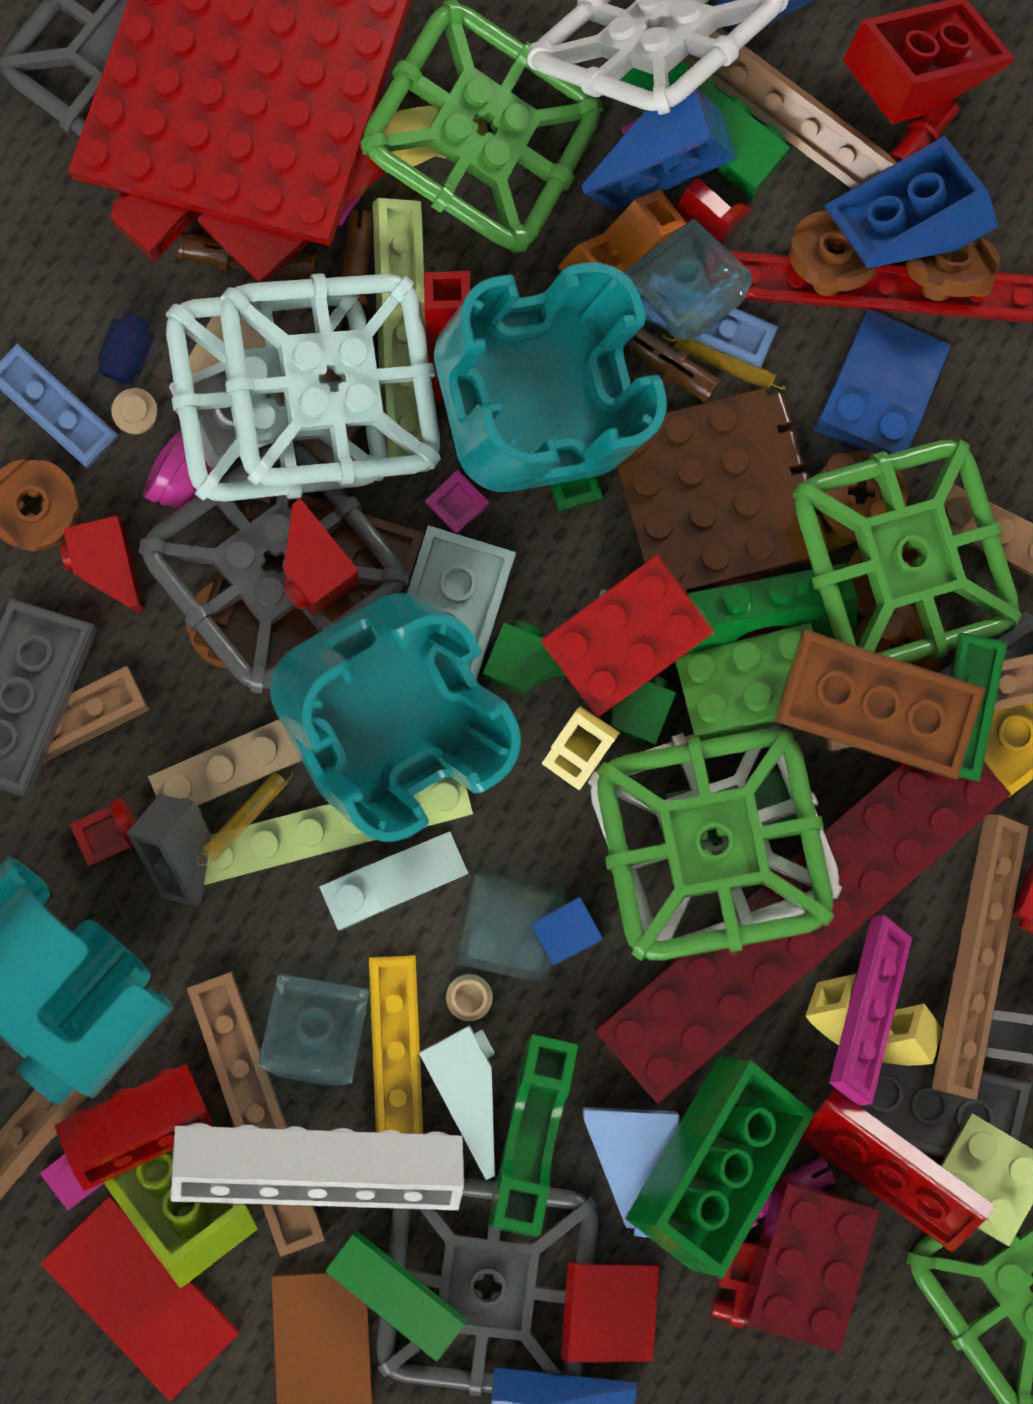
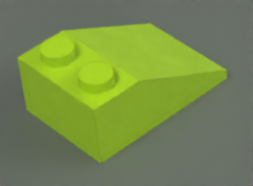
(180, 1234)

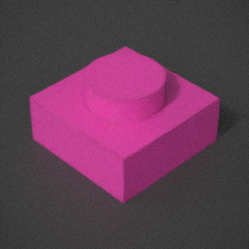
(457, 503)
(64, 1184)

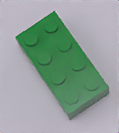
(720, 1166)

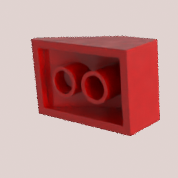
(924, 57)

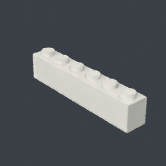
(317, 1167)

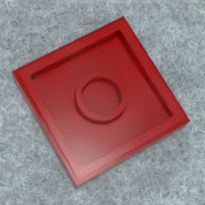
(610, 1312)

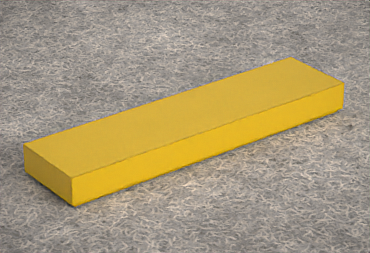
(396, 1044)

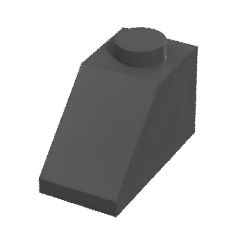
(168, 843)

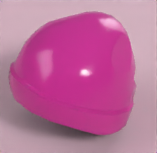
(169, 476)

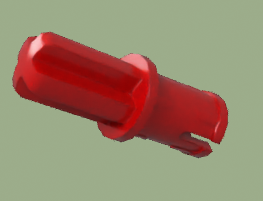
(925, 131)

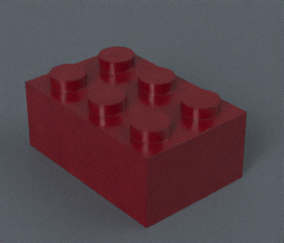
(808, 1264)

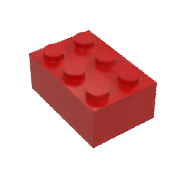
(628, 635)

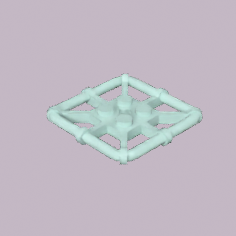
(312, 404)
(268, 417)

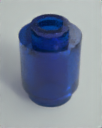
(125, 349)

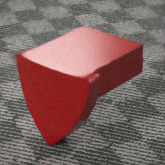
(711, 211)
(104, 832)

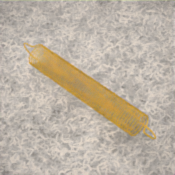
(727, 362)
(246, 819)

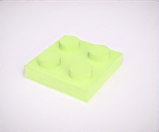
(997, 1170)

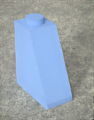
(629, 1148)

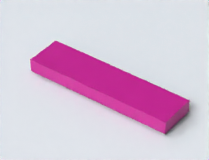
(871, 1010)

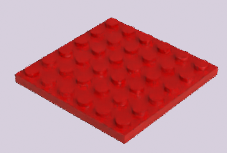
(241, 106)

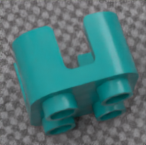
(544, 380)
(390, 710)
(67, 996)

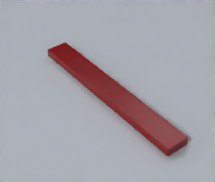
(889, 291)

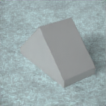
(1011, 1037)

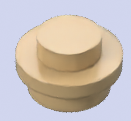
(134, 411)
(469, 997)

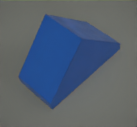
(566, 931)

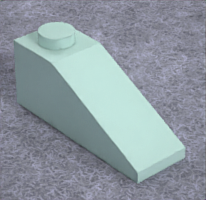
(393, 880)
(465, 1083)

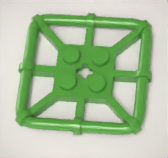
(455, 134)
(922, 528)
(695, 869)
(1008, 1280)

